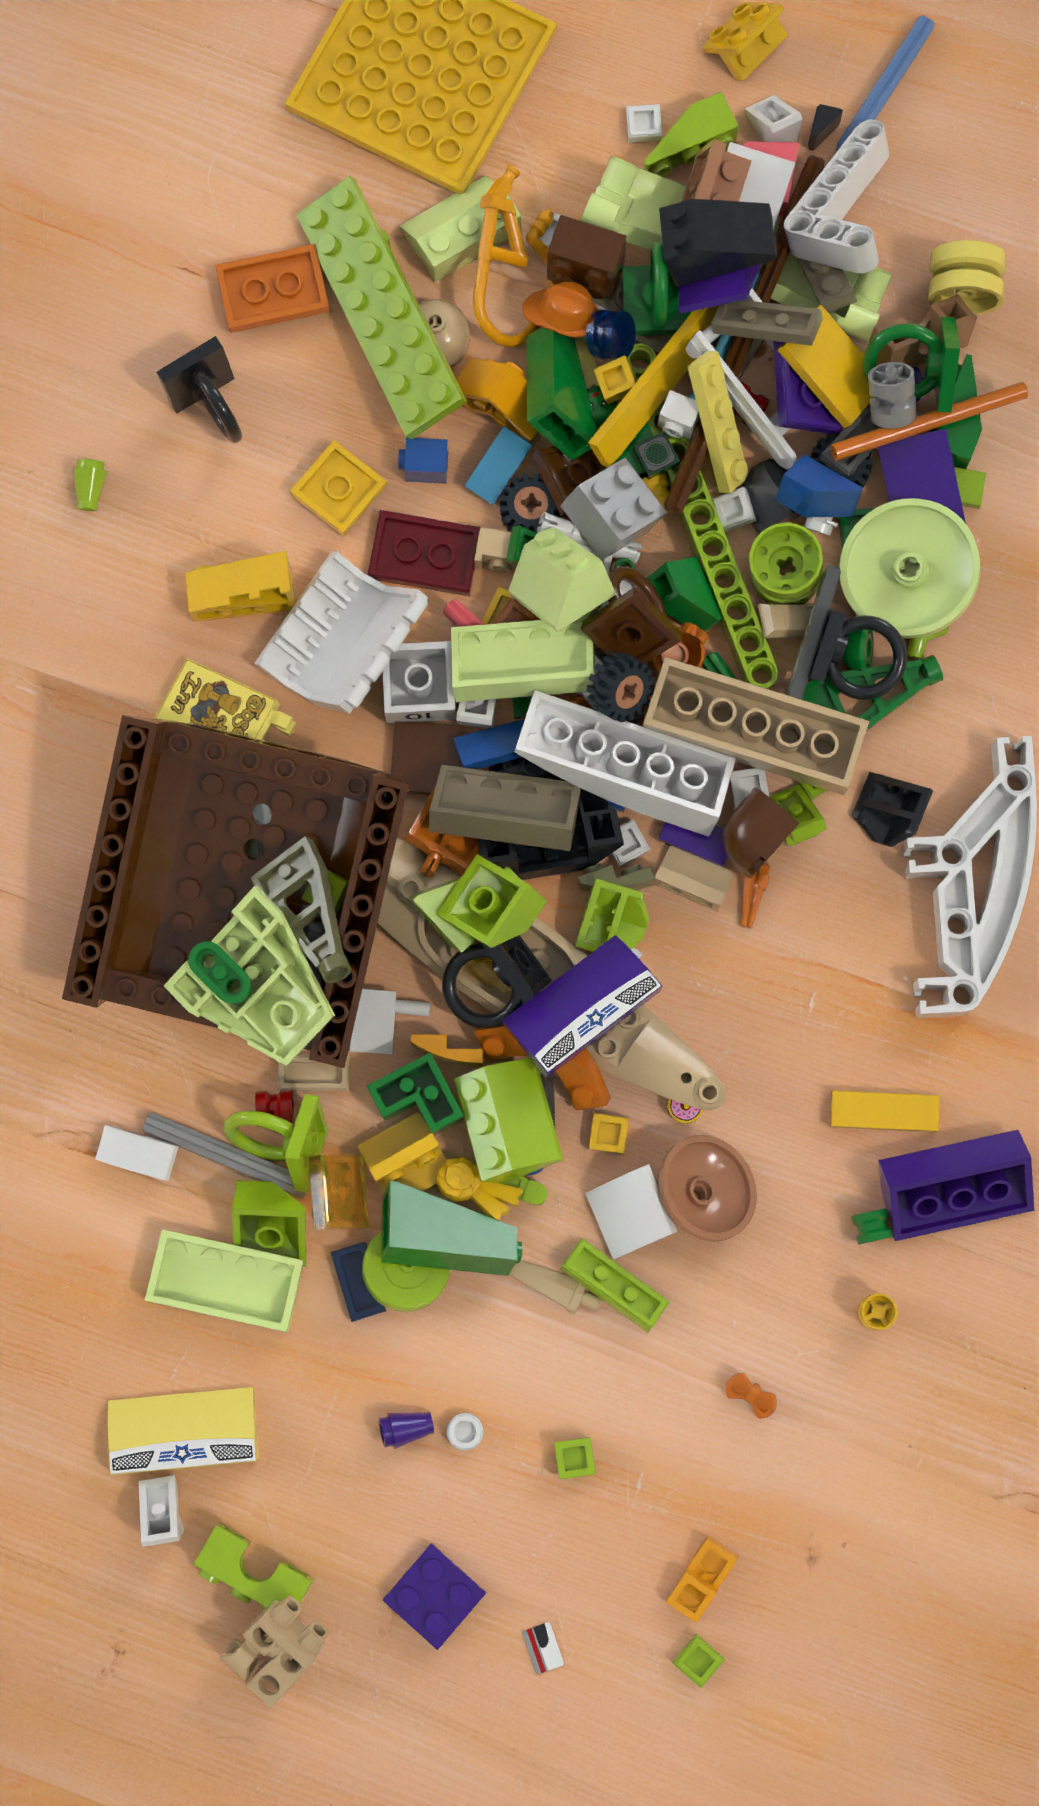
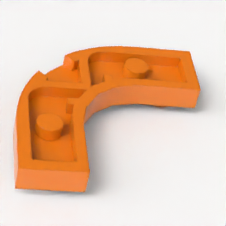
(579, 1075)

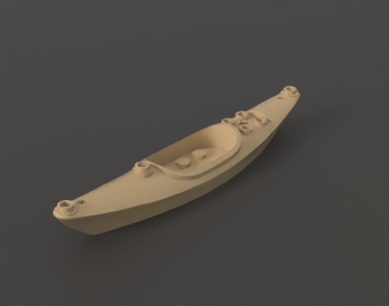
(635, 1049)

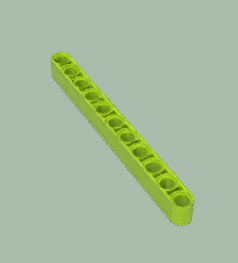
(716, 566)

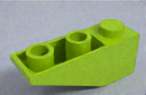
(693, 130)

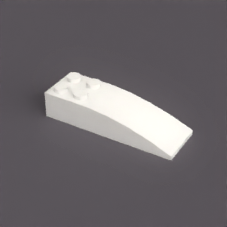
(626, 763)

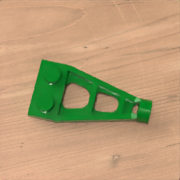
(827, 695)

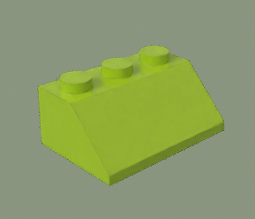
(508, 1120)

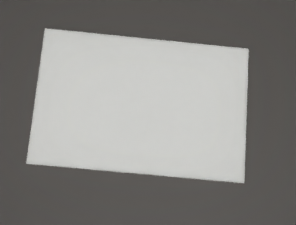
(374, 1022)

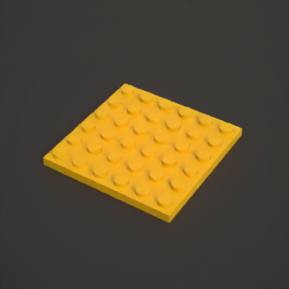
(422, 80)

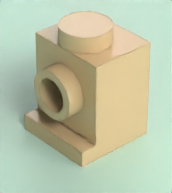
(493, 550)

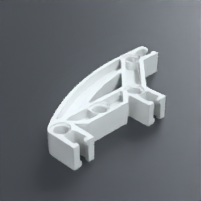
(1011, 819)

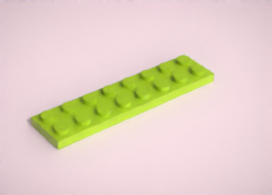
(381, 308)

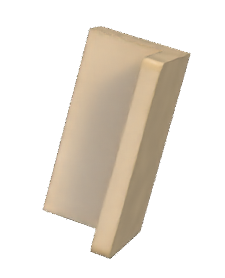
(693, 878)

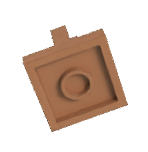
(716, 174)

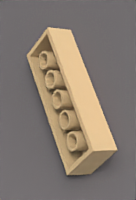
(756, 726)

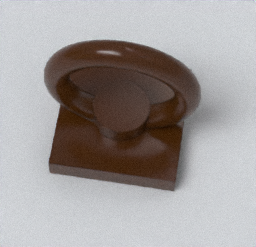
(632, 621)

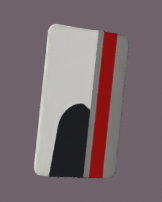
(543, 1648)

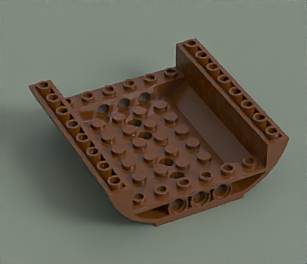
(178, 864)

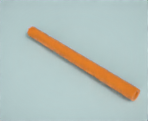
(930, 421)

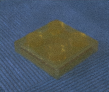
(338, 1192)

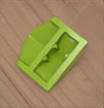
(612, 912)

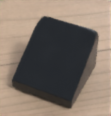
(824, 123)

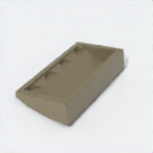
(504, 807)

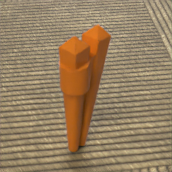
(752, 894)

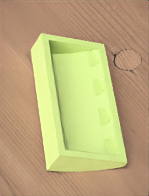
(518, 659)
(224, 1280)

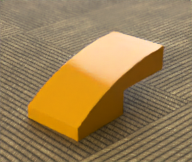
(438, 1046)
(702, 1579)

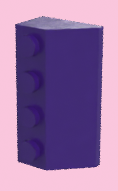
(957, 1184)

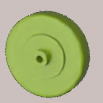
(400, 1286)

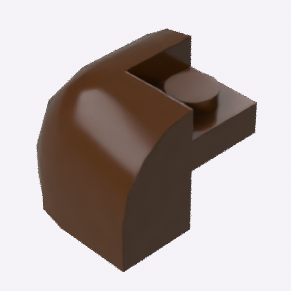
(755, 831)

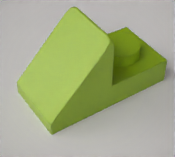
(800, 807)

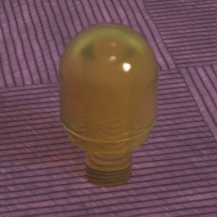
(483, 971)

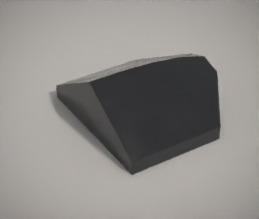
(762, 489)
(890, 809)

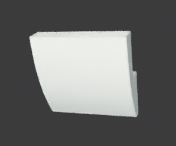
(630, 1212)

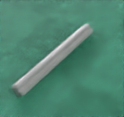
(219, 1152)

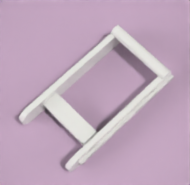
(765, 429)

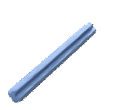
(891, 75)

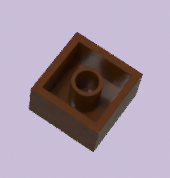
(586, 256)

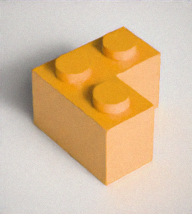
(498, 392)

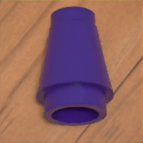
(404, 1428)

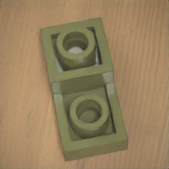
(631, 877)

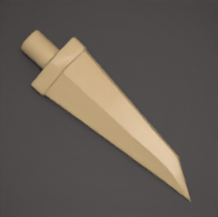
(555, 1286)

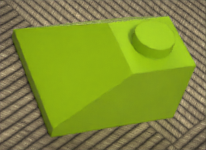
(491, 903)
(269, 1220)

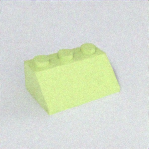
(451, 230)
(559, 579)

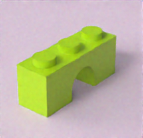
(223, 1561)

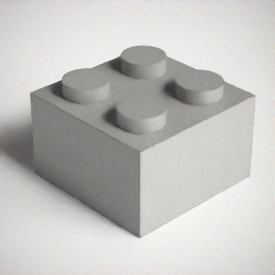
(613, 508)

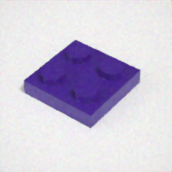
(434, 1596)

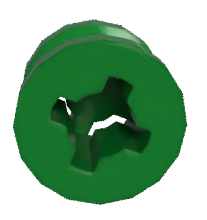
(872, 1226)

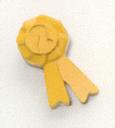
(461, 1181)

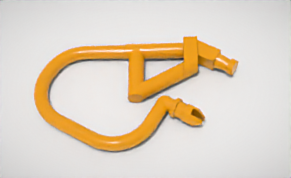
(494, 203)

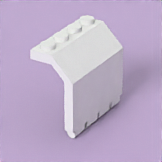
(340, 635)

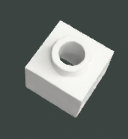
(678, 415)

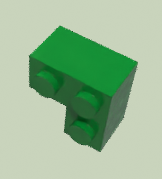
(419, 1085)

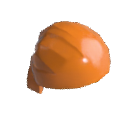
(689, 650)

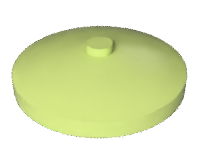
(911, 566)

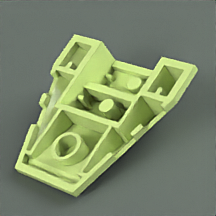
(285, 996)

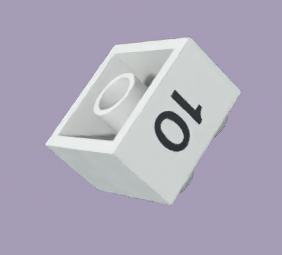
(419, 683)

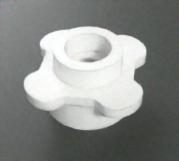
(820, 524)

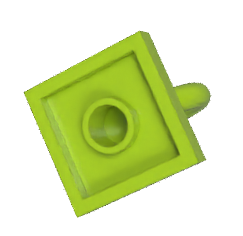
(299, 1142)

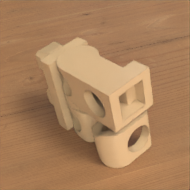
(284, 1640)

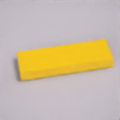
(884, 1111)

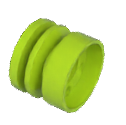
(776, 549)

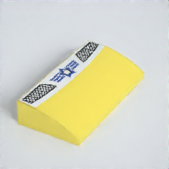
(182, 1431)

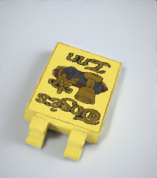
(219, 702)

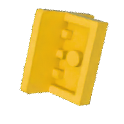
(747, 37)
(404, 1154)

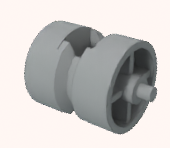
(892, 395)

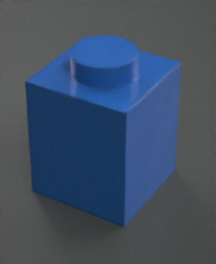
(424, 460)

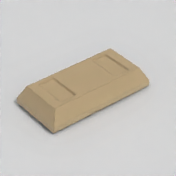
(784, 619)
(312, 1076)

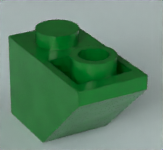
(686, 593)

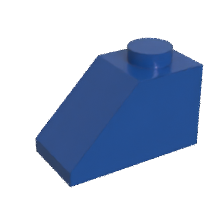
(817, 490)

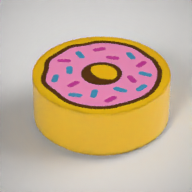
(683, 1113)

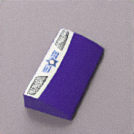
(582, 1005)

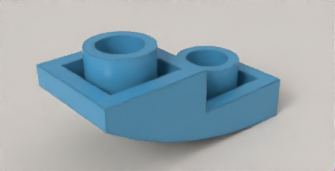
(498, 465)

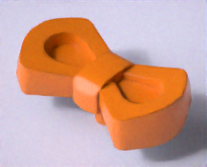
(762, 1402)

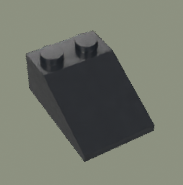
(715, 238)

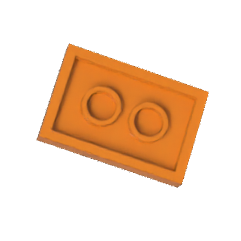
(272, 288)

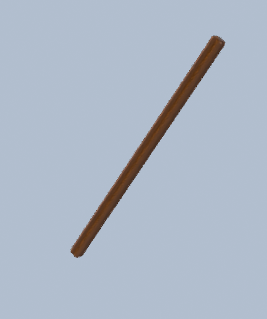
(740, 346)

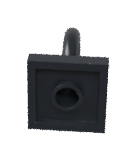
(198, 378)
(833, 645)
(514, 967)

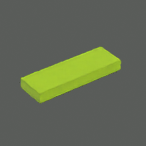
(615, 1285)

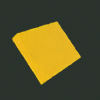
(831, 370)

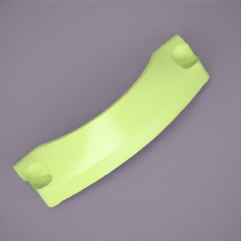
(630, 205)

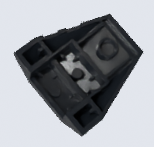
(594, 836)

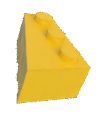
(241, 588)

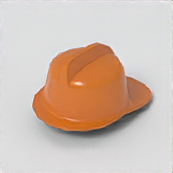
(561, 308)

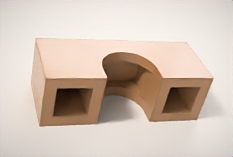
(914, 351)

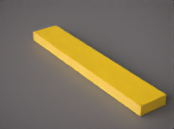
(649, 390)

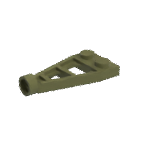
(285, 876)

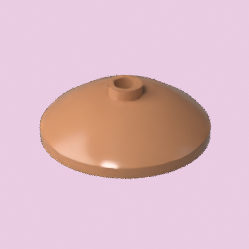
(722, 1184)

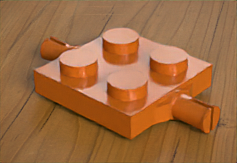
(451, 850)

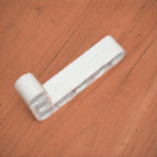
(816, 222)

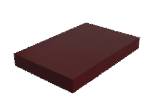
(424, 553)

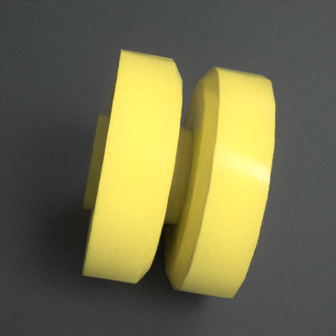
(969, 270)

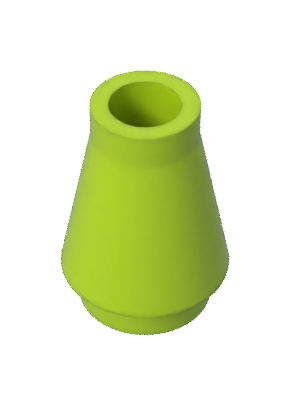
(89, 481)

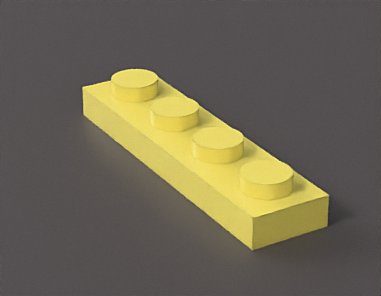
(718, 421)

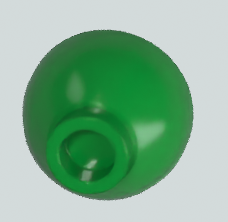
(859, 650)

